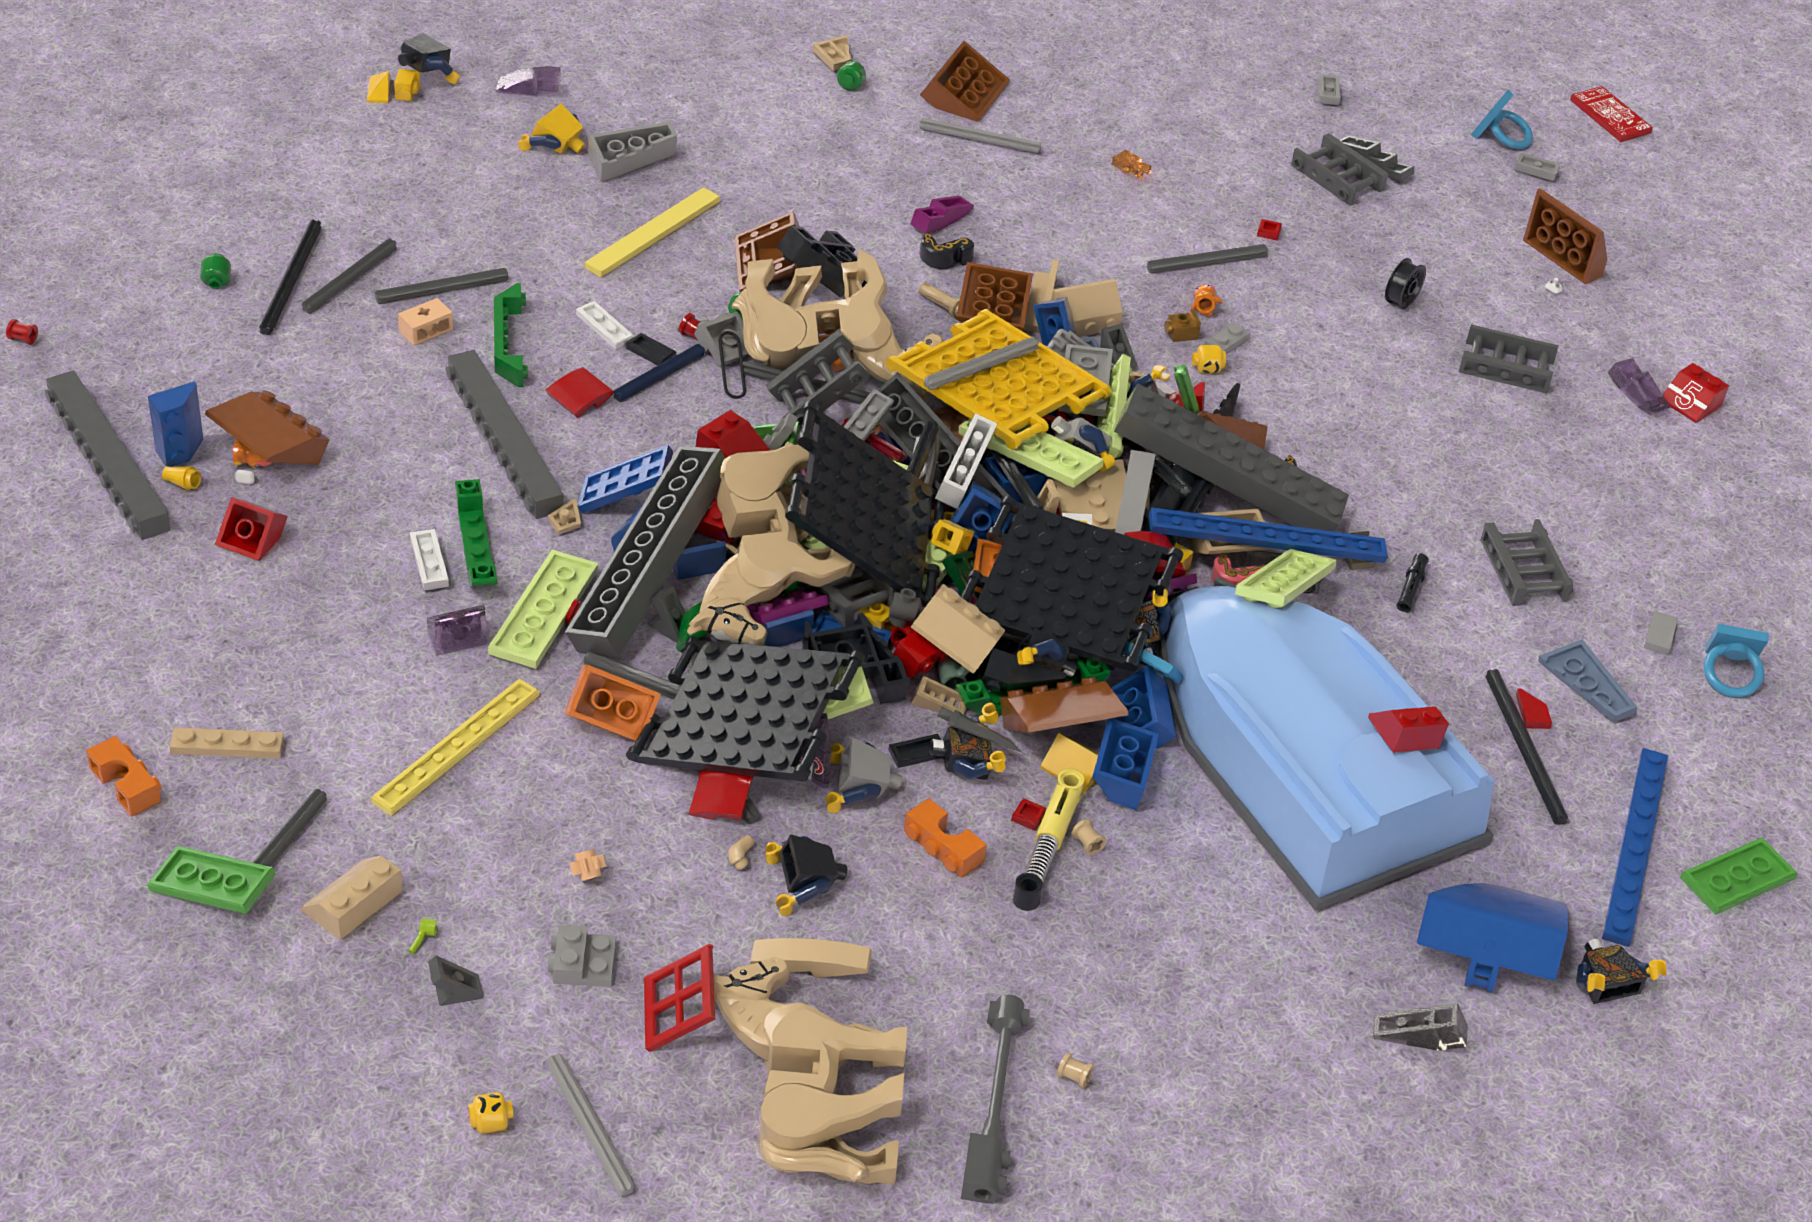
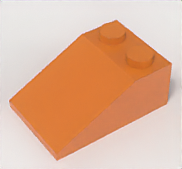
(611, 702)

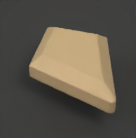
(565, 518)

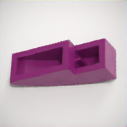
(940, 213)

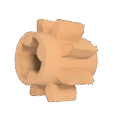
(587, 864)

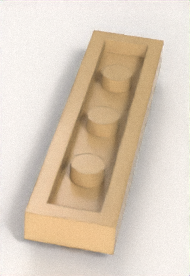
(226, 742)

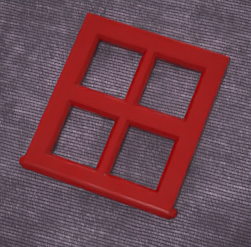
(652, 1007)

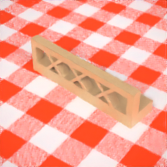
(1041, 292)

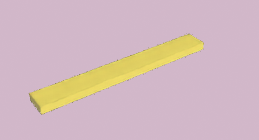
(651, 232)
(454, 747)

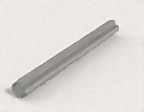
(980, 135)
(981, 363)
(591, 1125)

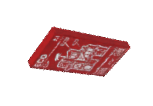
(1611, 114)

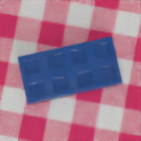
(623, 479)

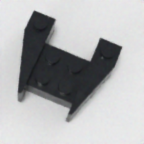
(829, 252)
(880, 663)

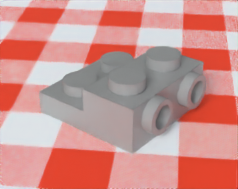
(709, 331)
(581, 957)

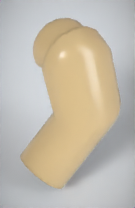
(737, 852)

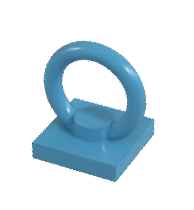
(1496, 115)
(1735, 644)

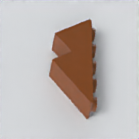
(1250, 431)

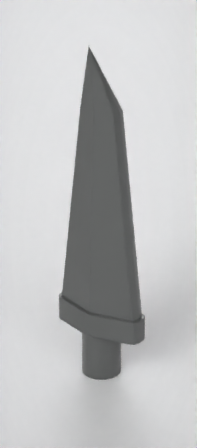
(962, 722)

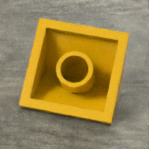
(1070, 754)

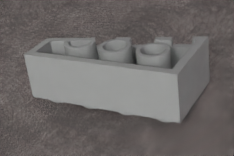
(631, 148)

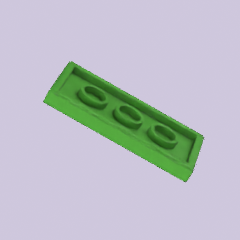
(1738, 875)
(211, 879)

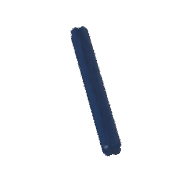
(658, 372)

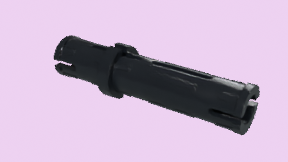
(1418, 566)

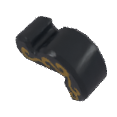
(946, 254)

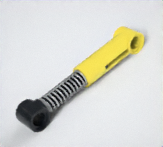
(1048, 839)

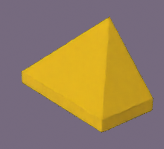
(379, 88)

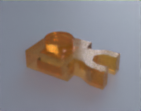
(1130, 162)

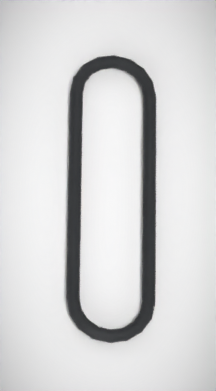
(723, 365)

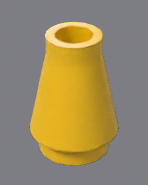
(184, 477)

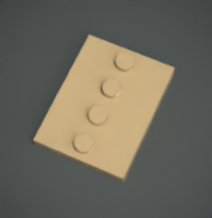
(1096, 495)

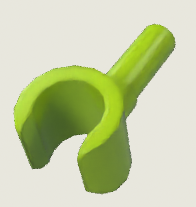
(426, 928)

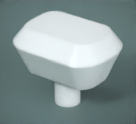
(1554, 286)
(244, 477)

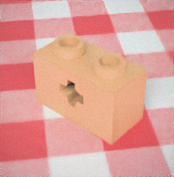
(425, 321)

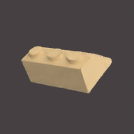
(1092, 305)
(1215, 547)
(958, 628)
(355, 896)

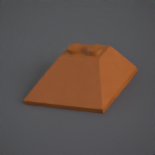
(762, 244)

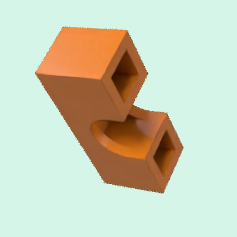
(115, 760)
(957, 852)

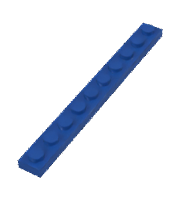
(1267, 535)
(1635, 848)

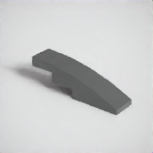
(1383, 159)

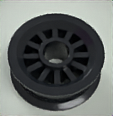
(1405, 283)

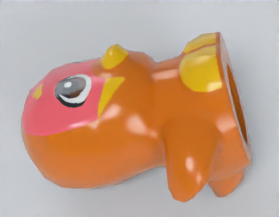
(1205, 299)
(242, 455)

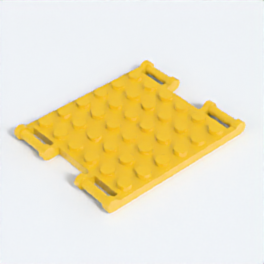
(1007, 393)

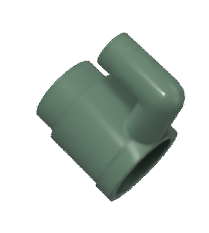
(952, 673)

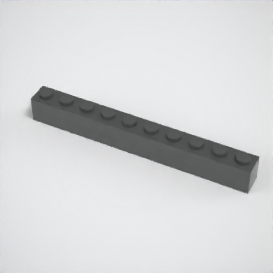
(504, 434)
(107, 455)

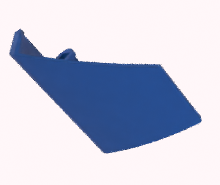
(1496, 930)

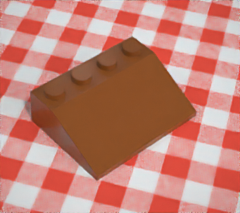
(965, 84)
(1566, 238)
(997, 290)
(270, 429)
(1060, 706)

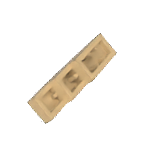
(820, 957)

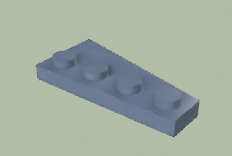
(1589, 678)

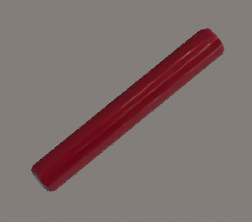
(883, 446)

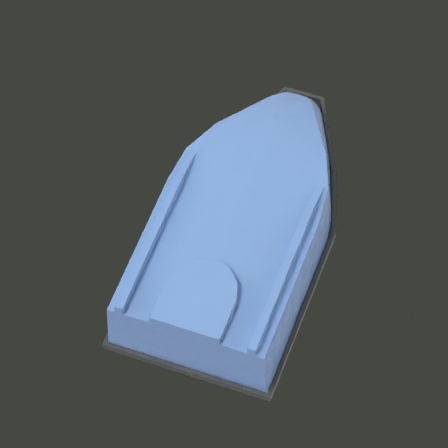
(1284, 732)

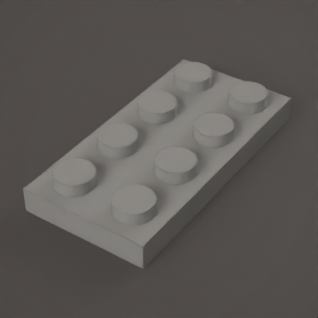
(1097, 363)

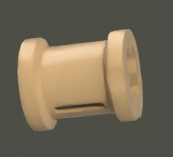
(1089, 837)
(1075, 1070)

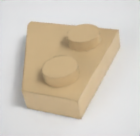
(833, 52)

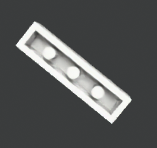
(966, 461)

